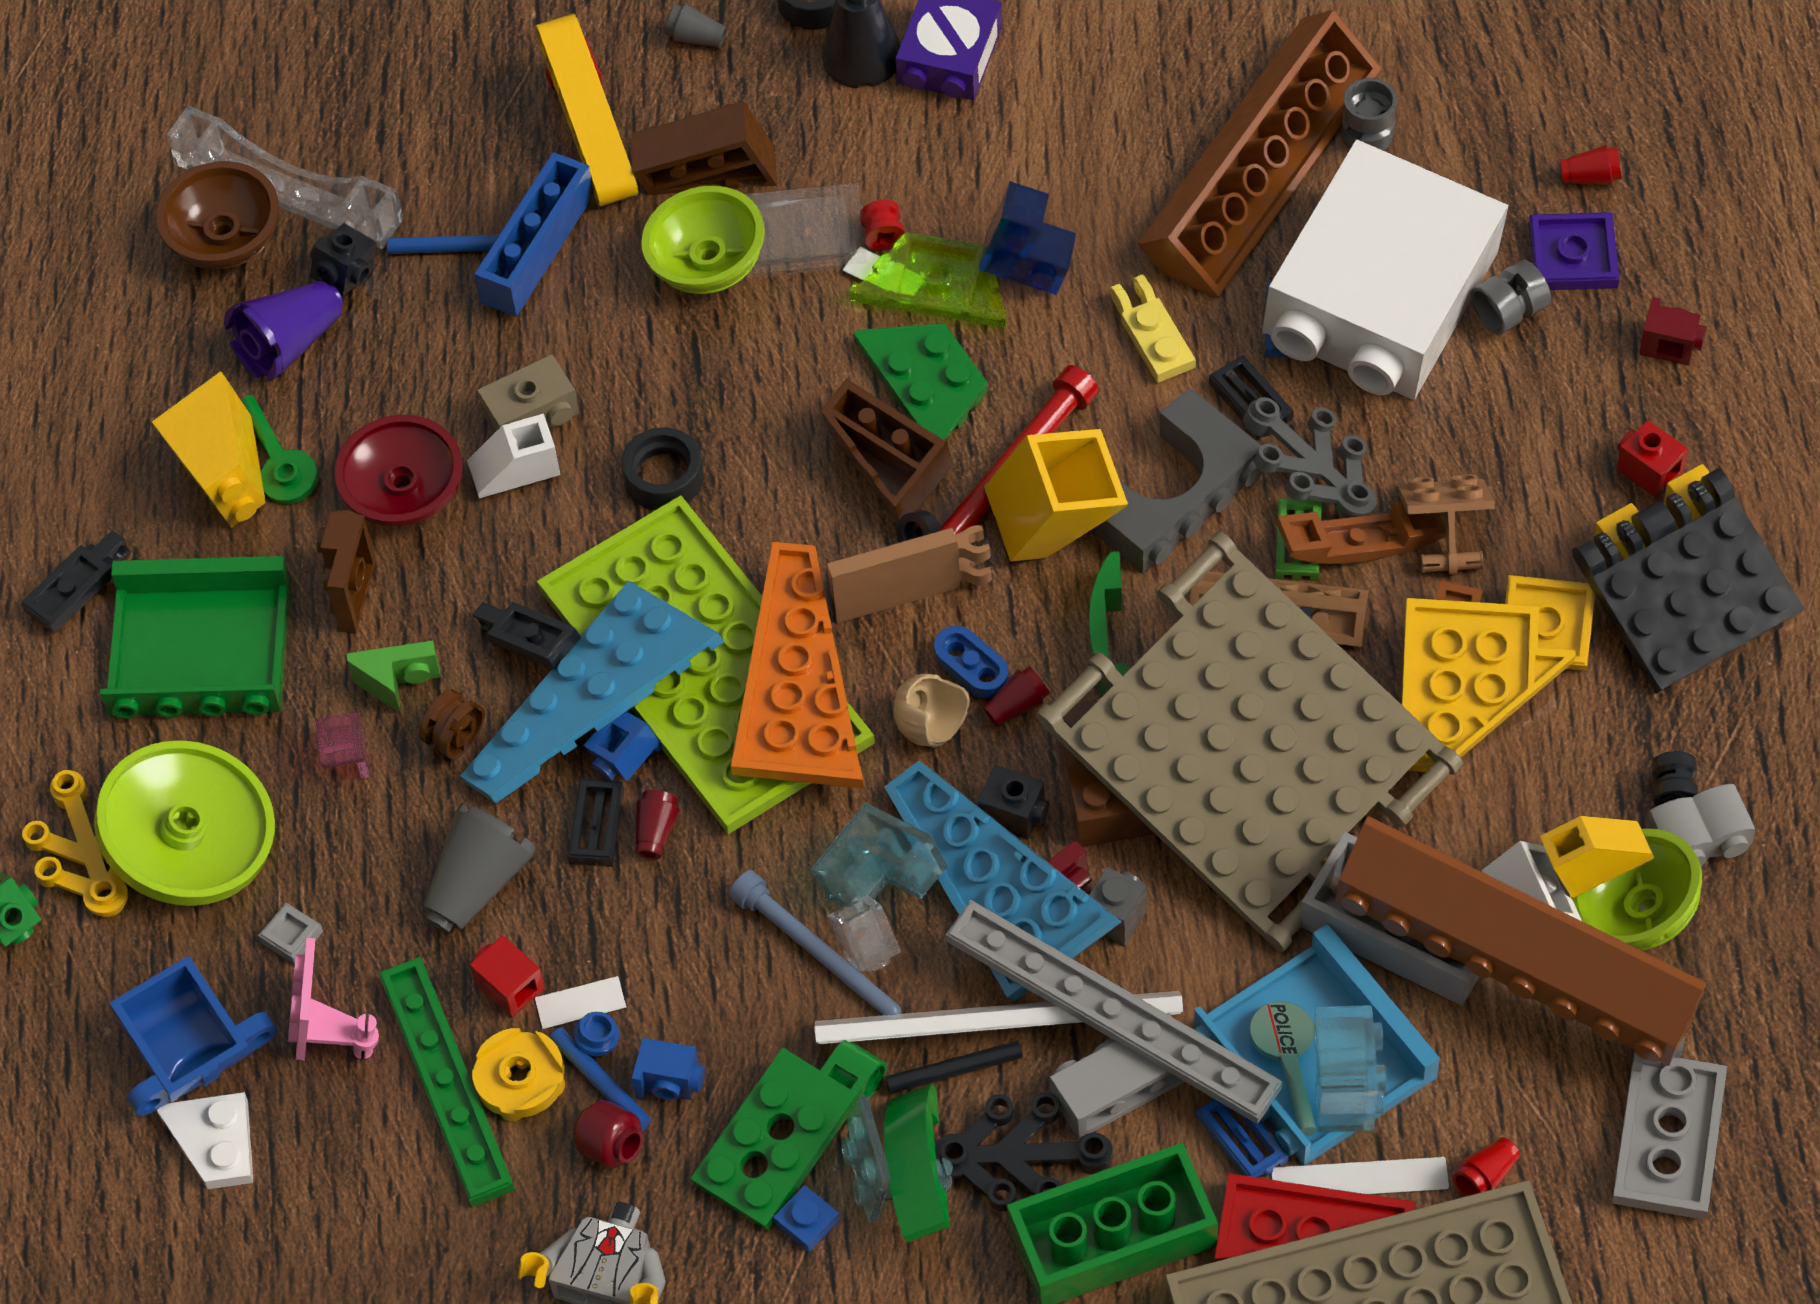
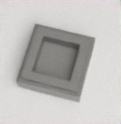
(288, 932)

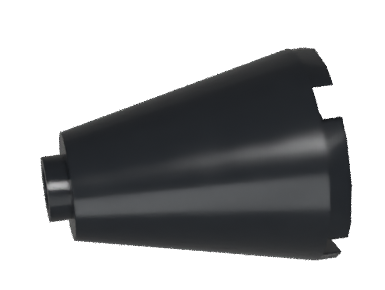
(860, 43)

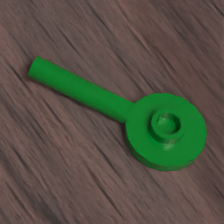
(288, 474)

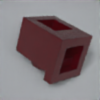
(1671, 333)

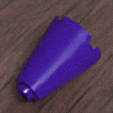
(281, 326)

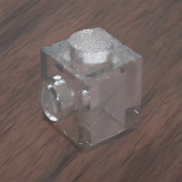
(864, 934)

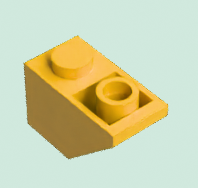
(1595, 851)

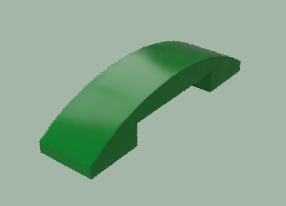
(1105, 598)
(912, 1163)

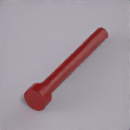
(1073, 391)

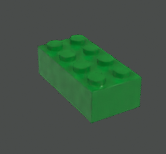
(1112, 1225)

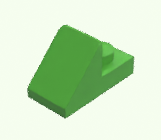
(384, 668)

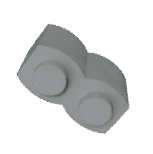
(1710, 822)

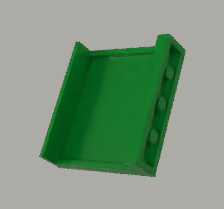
(198, 636)

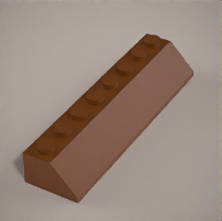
(1258, 156)
(1519, 942)

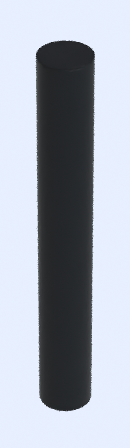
(953, 1067)

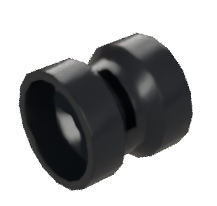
(1674, 776)

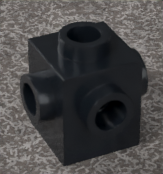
(343, 258)

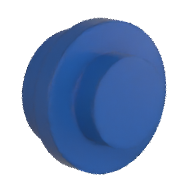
(596, 1034)

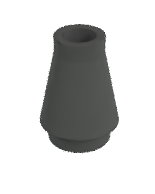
(693, 27)

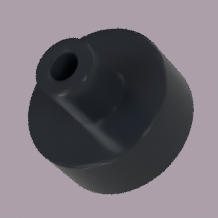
(916, 525)

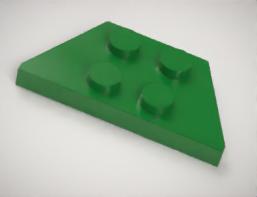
(925, 373)

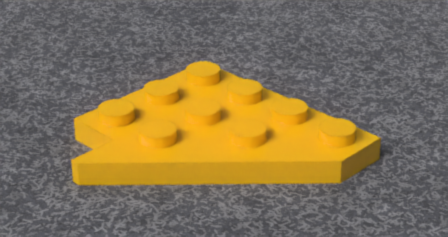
(1472, 667)

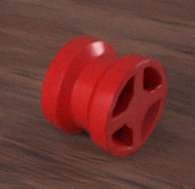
(881, 224)

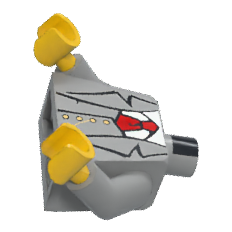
(600, 1262)

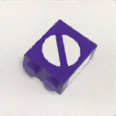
(949, 45)

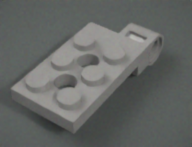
(1695, 1096)

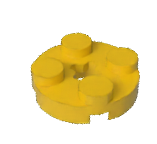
(524, 1097)

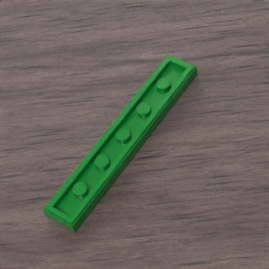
(446, 1082)

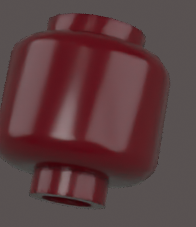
(608, 1134)

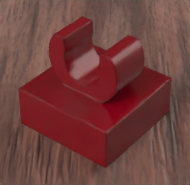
(1073, 865)

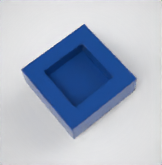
(806, 1218)

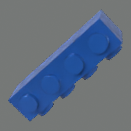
(534, 234)

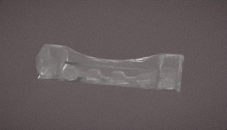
(328, 200)

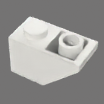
(514, 457)

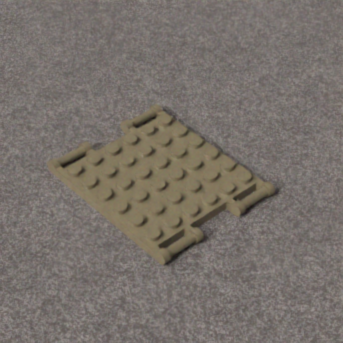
(1248, 739)

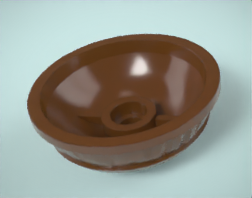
(213, 202)

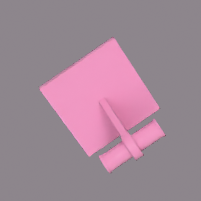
(320, 1023)

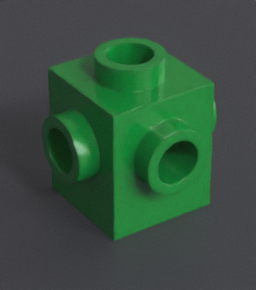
(16, 911)

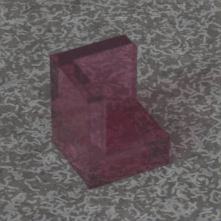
(342, 742)

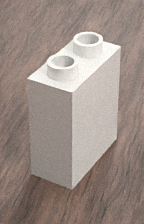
(1383, 271)

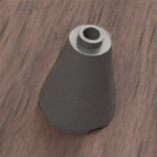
(473, 867)

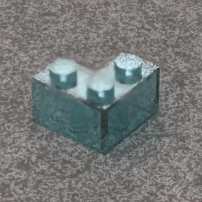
(877, 852)
(1347, 1076)

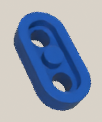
(974, 664)

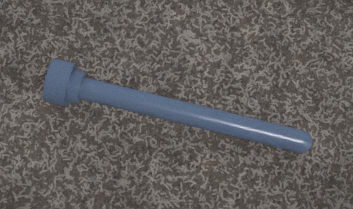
(751, 893)

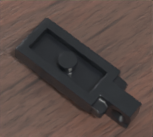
(74, 582)
(527, 632)

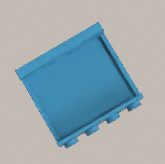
(1315, 978)

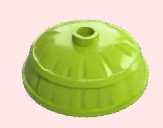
(703, 239)
(1650, 900)

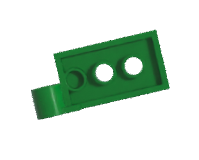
(793, 1091)

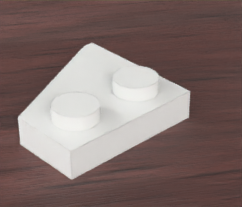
(213, 1137)

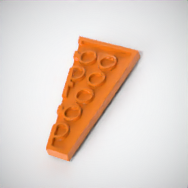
(794, 695)

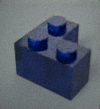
(1024, 246)

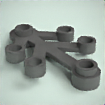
(1348, 493)

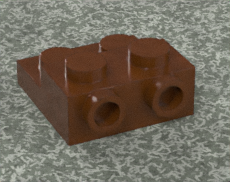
(346, 566)

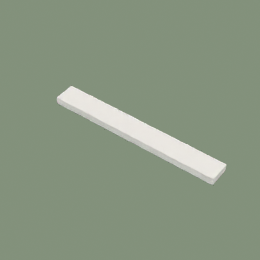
(965, 1020)

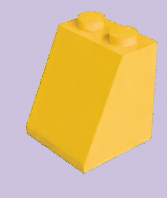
(217, 447)
(1053, 492)

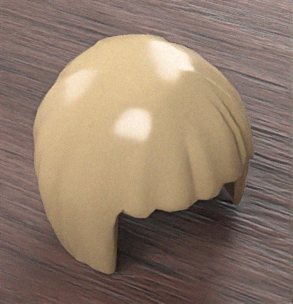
(930, 709)

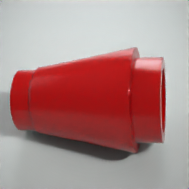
(1594, 167)
(1485, 1168)

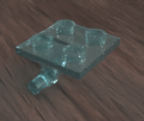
(865, 1154)

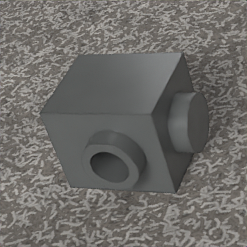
(1123, 897)

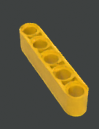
(586, 109)

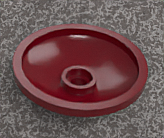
(397, 453)

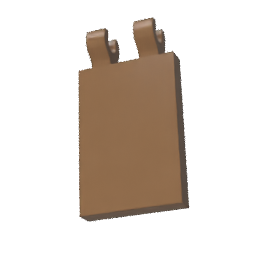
(906, 572)

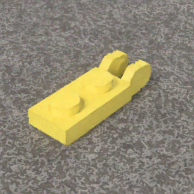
(1153, 331)

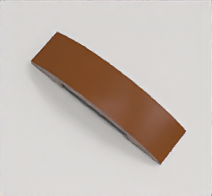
(1358, 537)

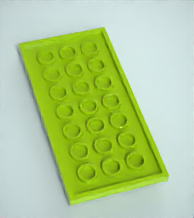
(701, 707)

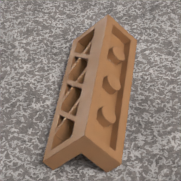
(1333, 608)

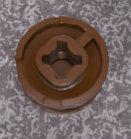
(452, 724)

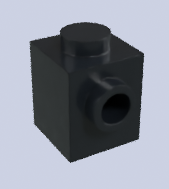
(1014, 801)

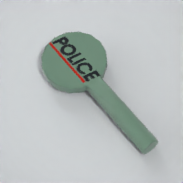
(1283, 1035)

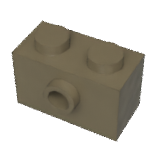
(528, 393)

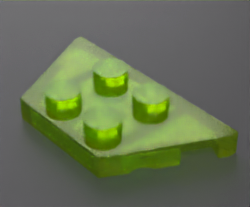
(933, 279)

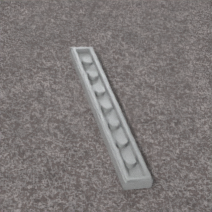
(1114, 1011)

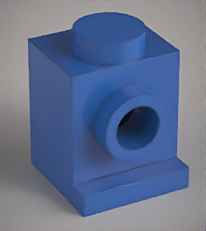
(621, 747)
(667, 1070)

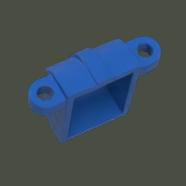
(183, 1034)

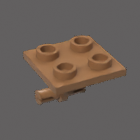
(1459, 494)

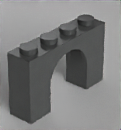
(1223, 456)

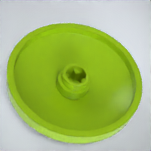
(184, 823)

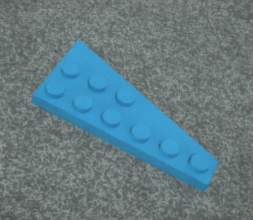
(601, 677)
(998, 869)

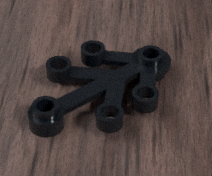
(1014, 1154)

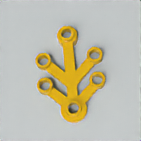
(84, 852)

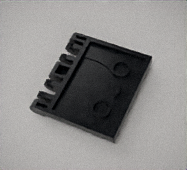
(1692, 587)

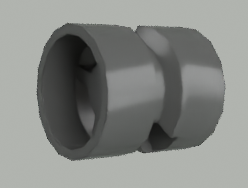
(1369, 113)
(1513, 295)

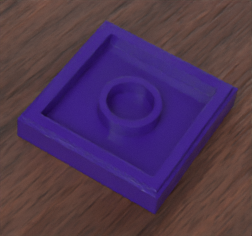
(1575, 250)

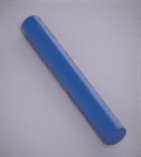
(441, 244)
(597, 1075)

